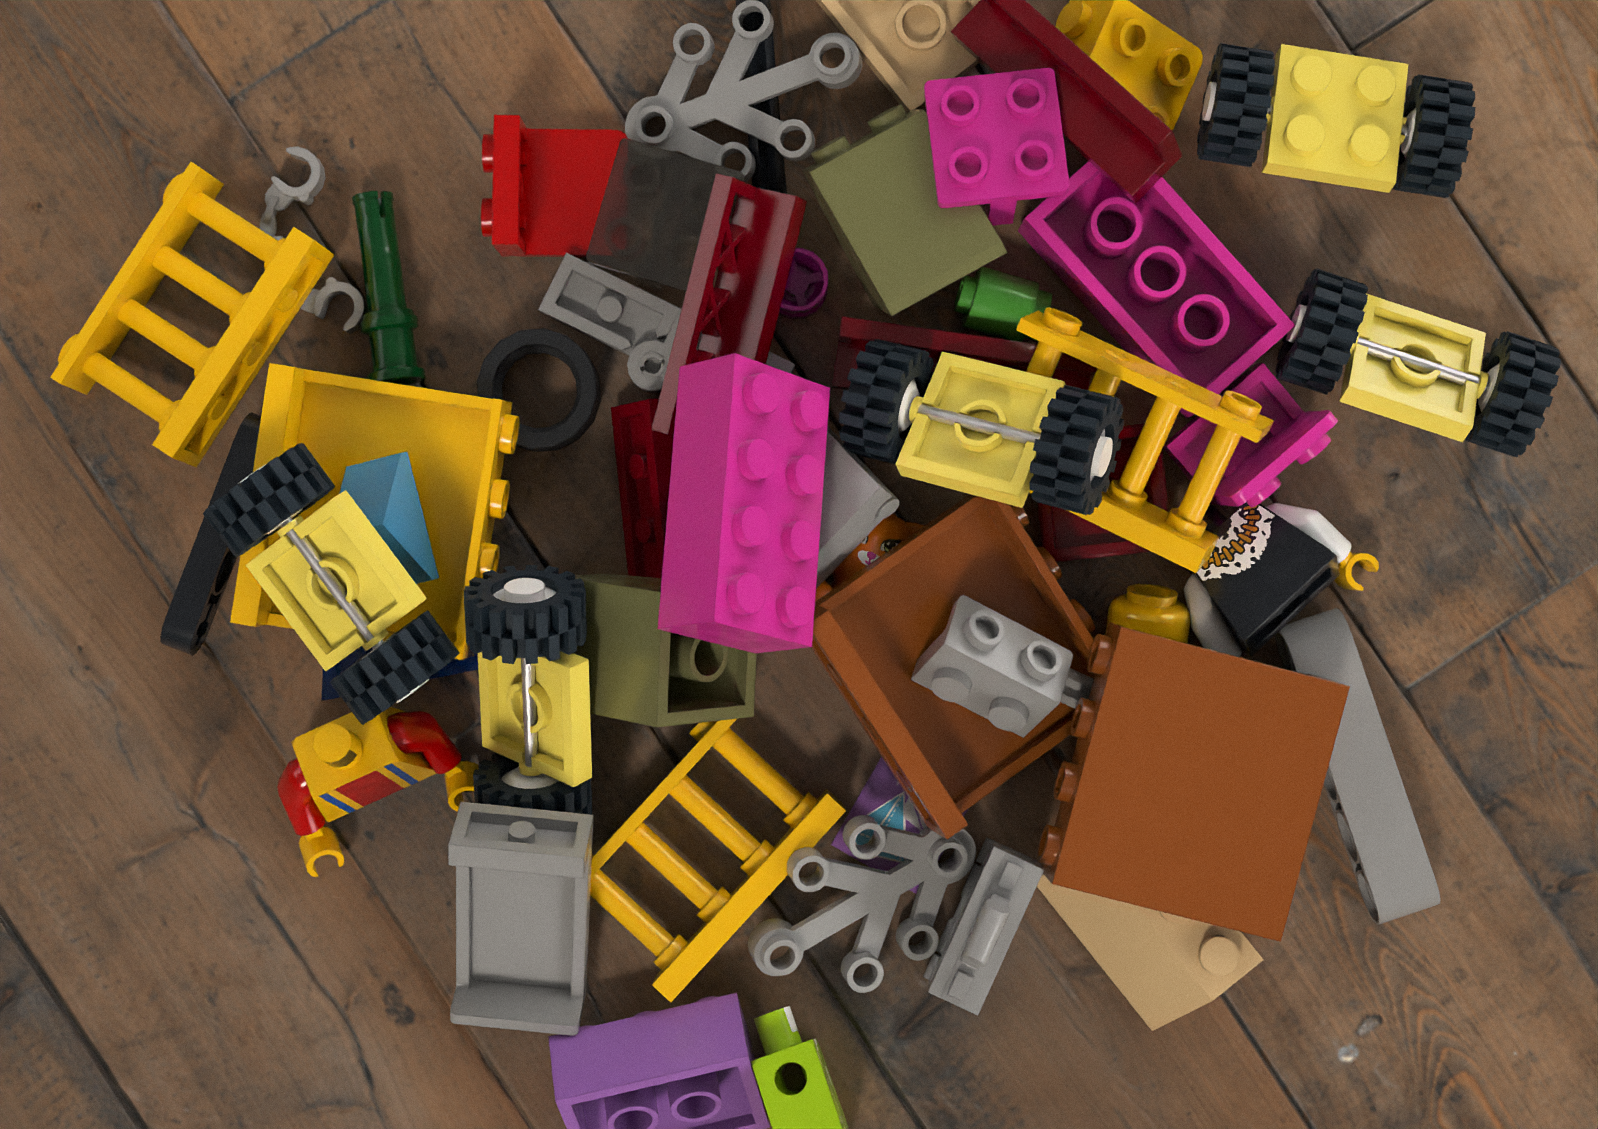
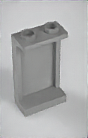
(521, 917)

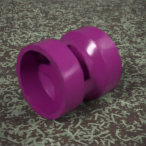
(805, 272)

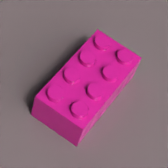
(1156, 279)
(744, 506)

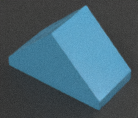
(391, 503)

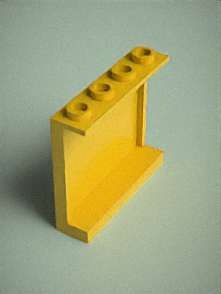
(455, 458)

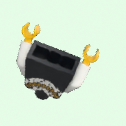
(1265, 573)

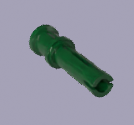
(388, 319)

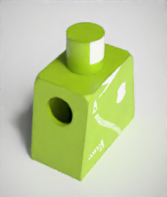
(818, 1102)

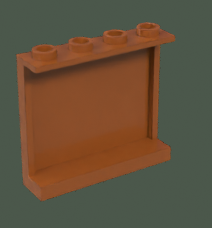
(892, 612)
(1192, 781)

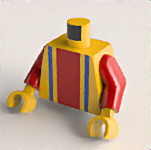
(357, 764)

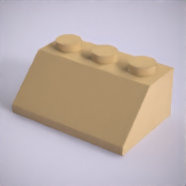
(1154, 957)

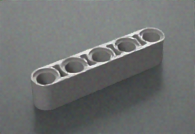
(1363, 776)

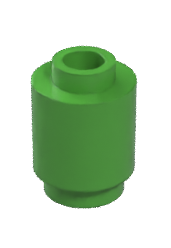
(997, 301)

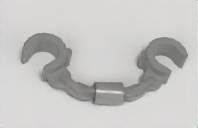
(278, 199)

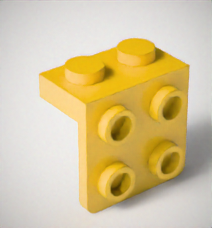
(1135, 51)

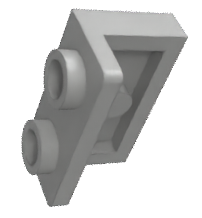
(995, 668)

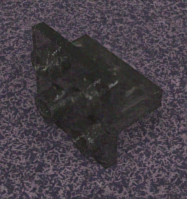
(654, 215)

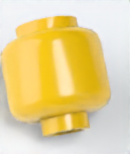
(1152, 611)

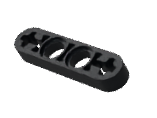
(210, 558)

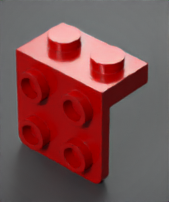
(545, 187)

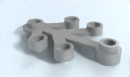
(731, 97)
(872, 897)

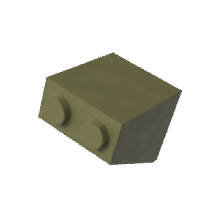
(888, 215)
(654, 673)

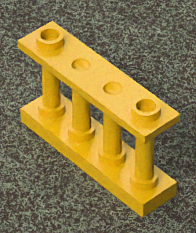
(254, 317)
(1124, 508)
(762, 862)

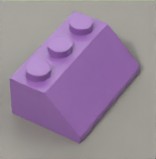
(661, 1071)

